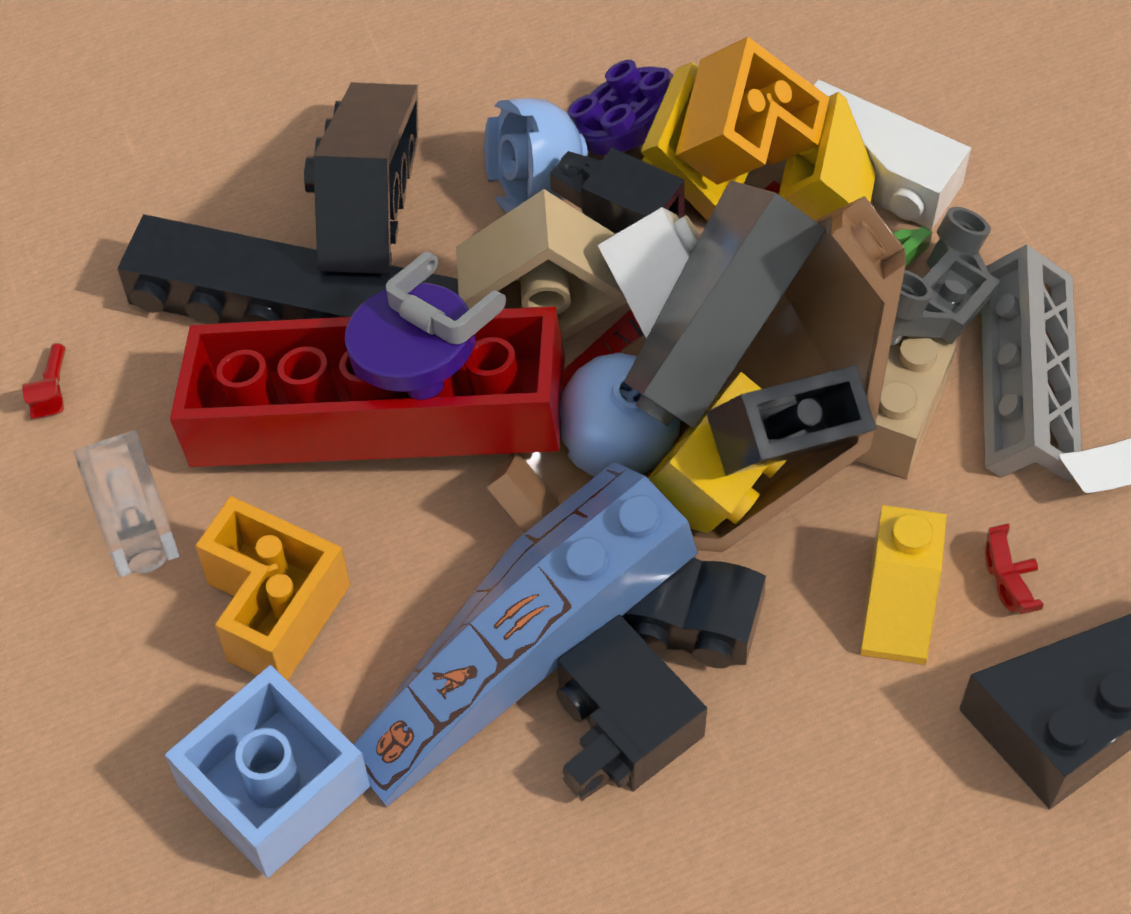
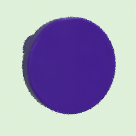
(621, 108)
(399, 354)

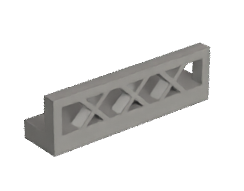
(1022, 359)

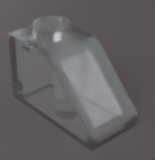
(126, 503)

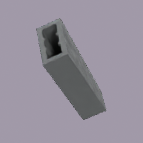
(720, 301)

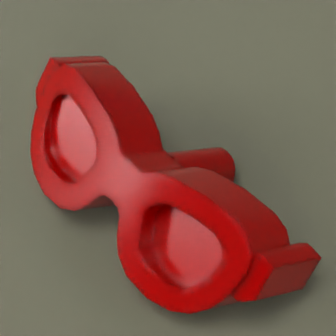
(1010, 586)

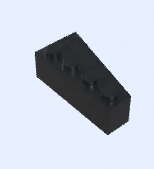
(363, 176)
(1058, 709)

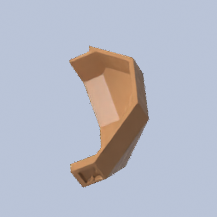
(828, 319)

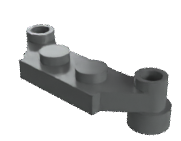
(953, 288)

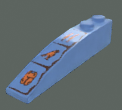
(534, 606)

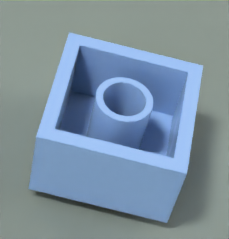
(268, 770)

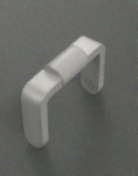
(430, 318)

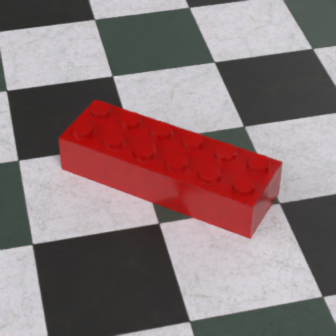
(293, 397)

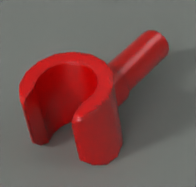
(46, 395)

